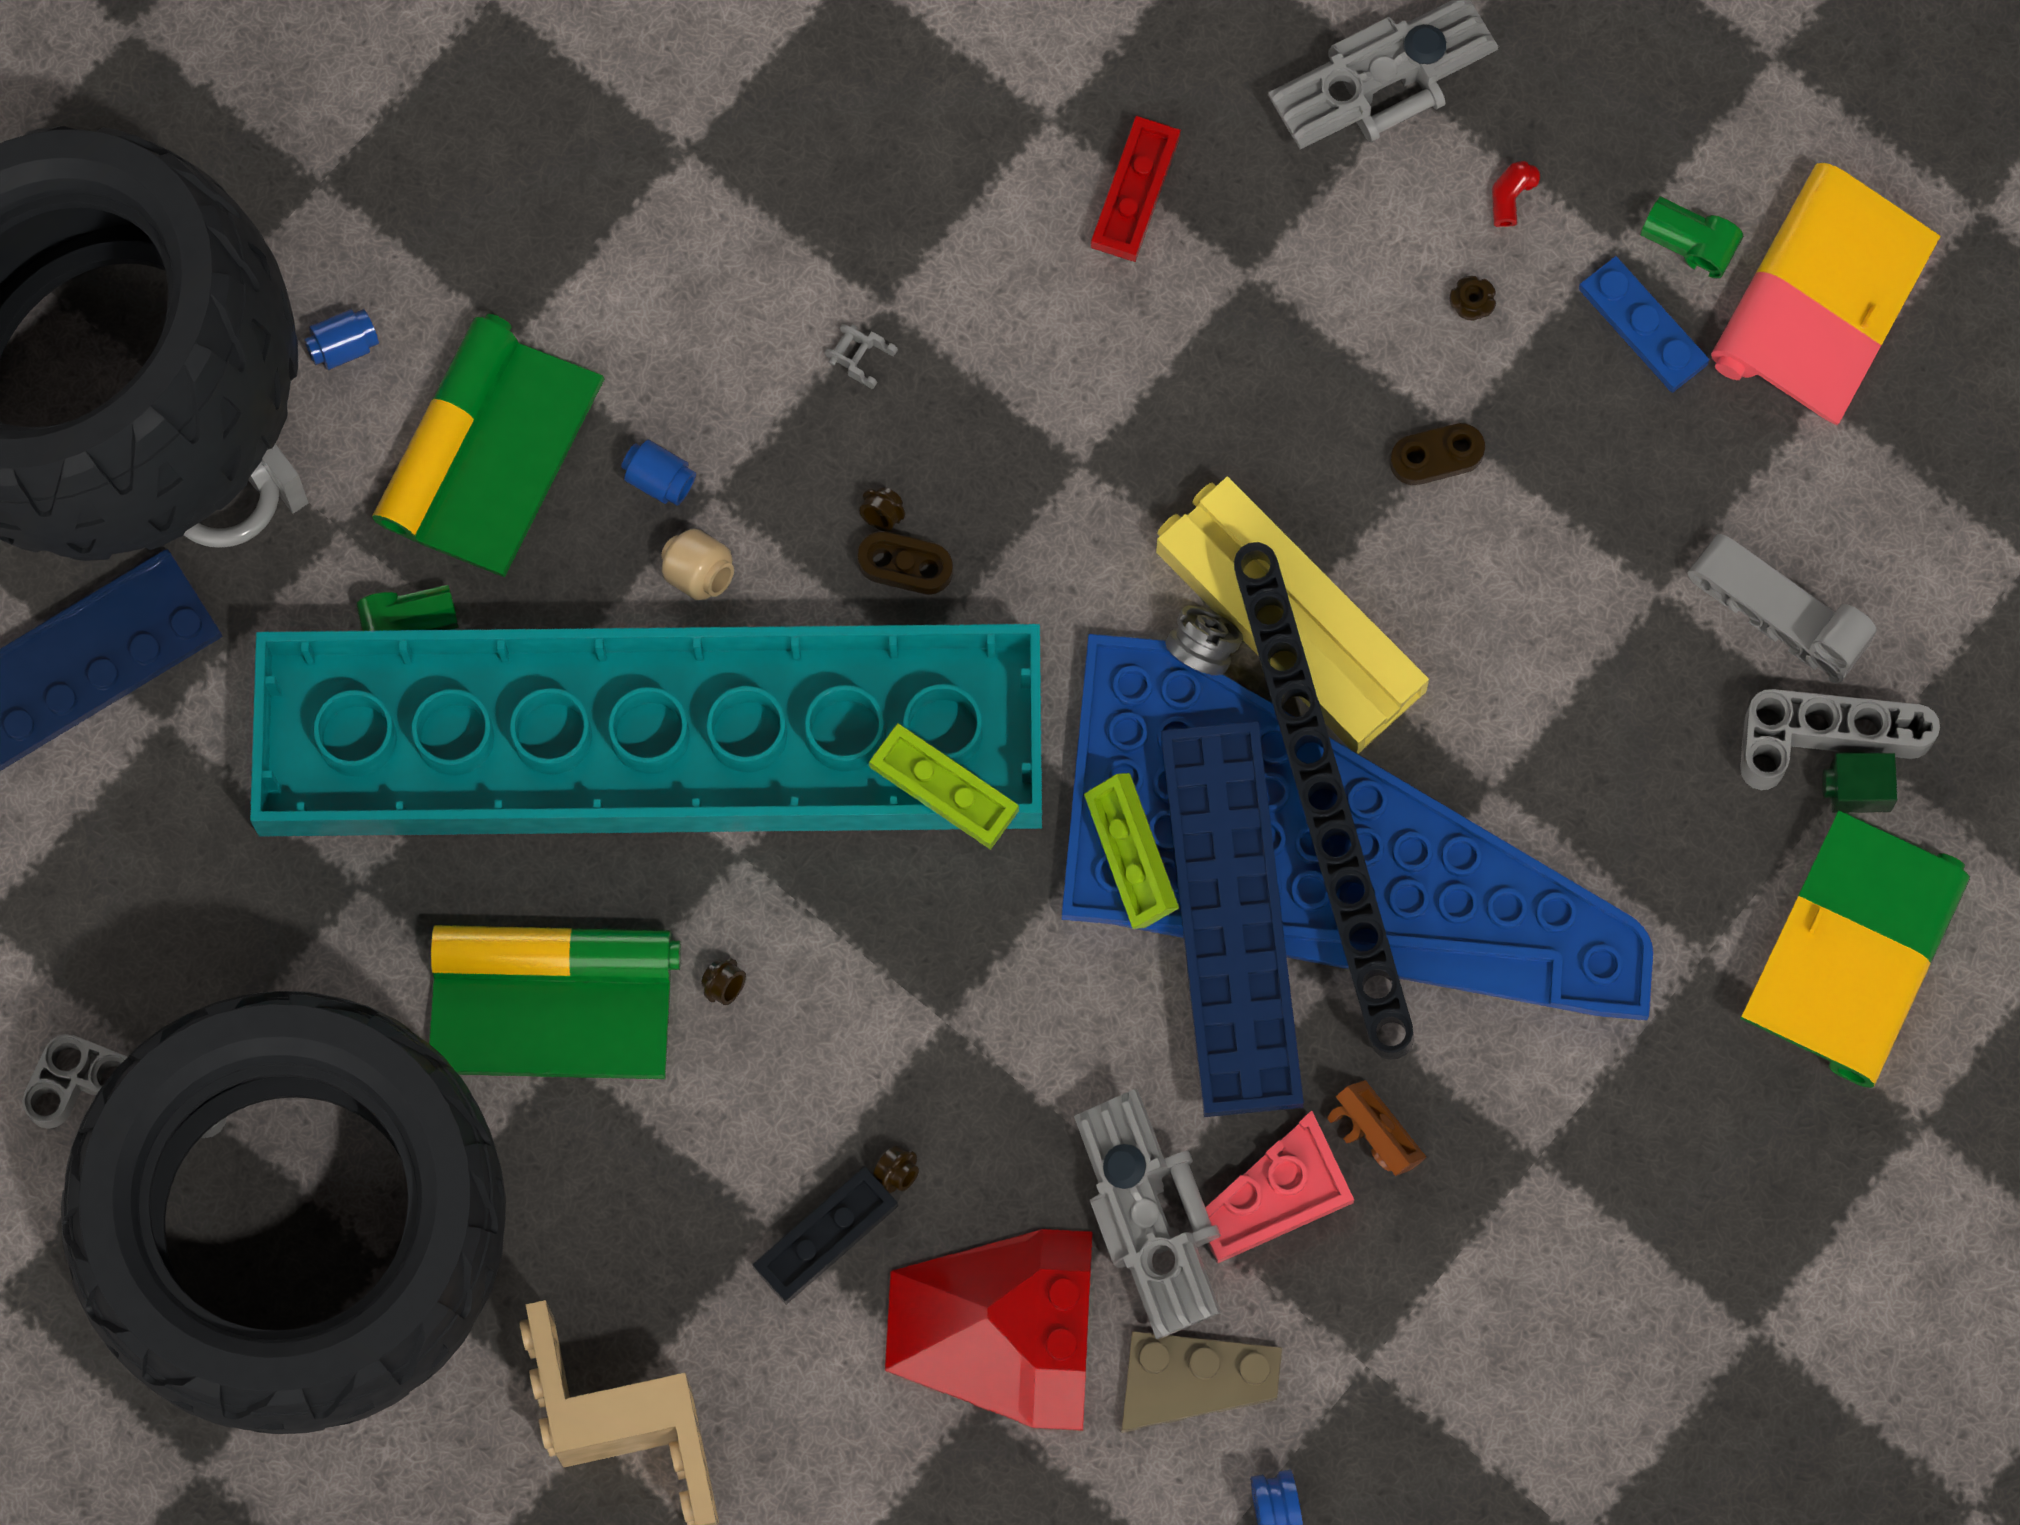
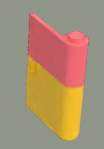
(1826, 293)

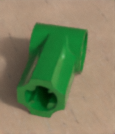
(1700, 240)
(414, 611)

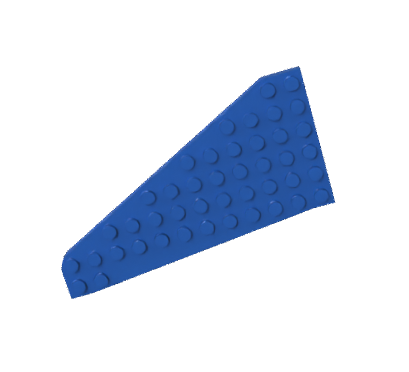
(1449, 893)

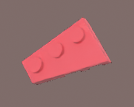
(1279, 1193)

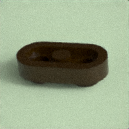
(1439, 455)
(907, 559)

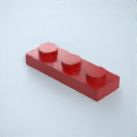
(1135, 189)

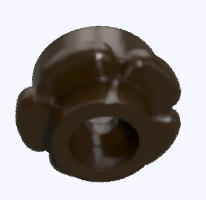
(1470, 309)
(885, 503)
(723, 981)
(896, 1169)

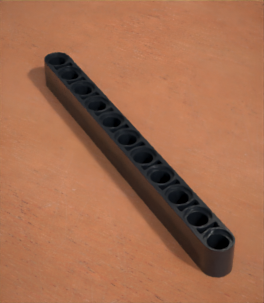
(1323, 775)

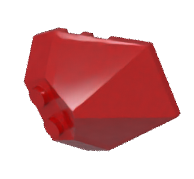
(999, 1326)

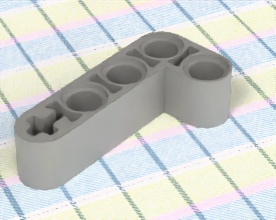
(1783, 609)
(1841, 735)
(70, 1083)

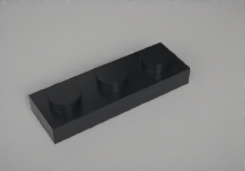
(825, 1235)

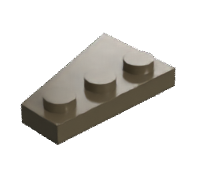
(1195, 1377)

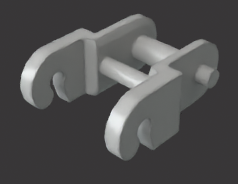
(851, 333)

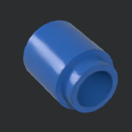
(341, 338)
(658, 472)

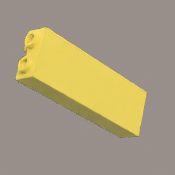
(1353, 665)

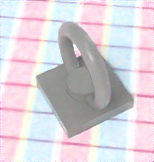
(271, 479)

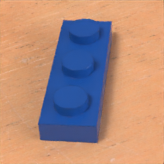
(1644, 324)

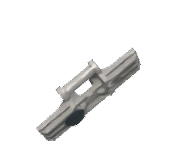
(1377, 57)
(1132, 1219)

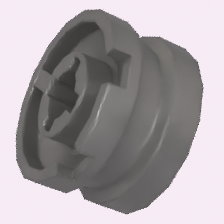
(1204, 640)

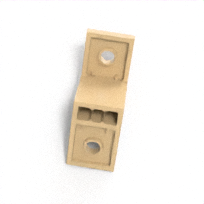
(618, 1418)

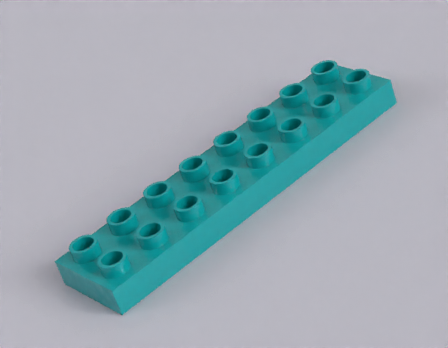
(633, 727)

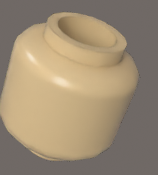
(697, 564)

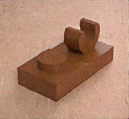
(1370, 1116)

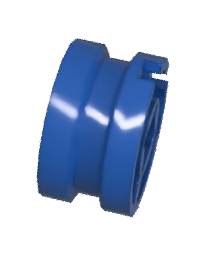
(1276, 1499)

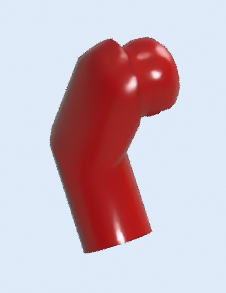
(1509, 185)

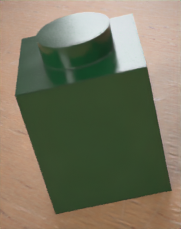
(1861, 782)

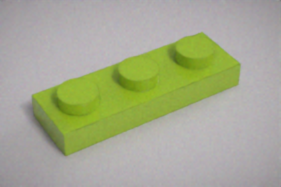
(944, 786)
(1131, 850)

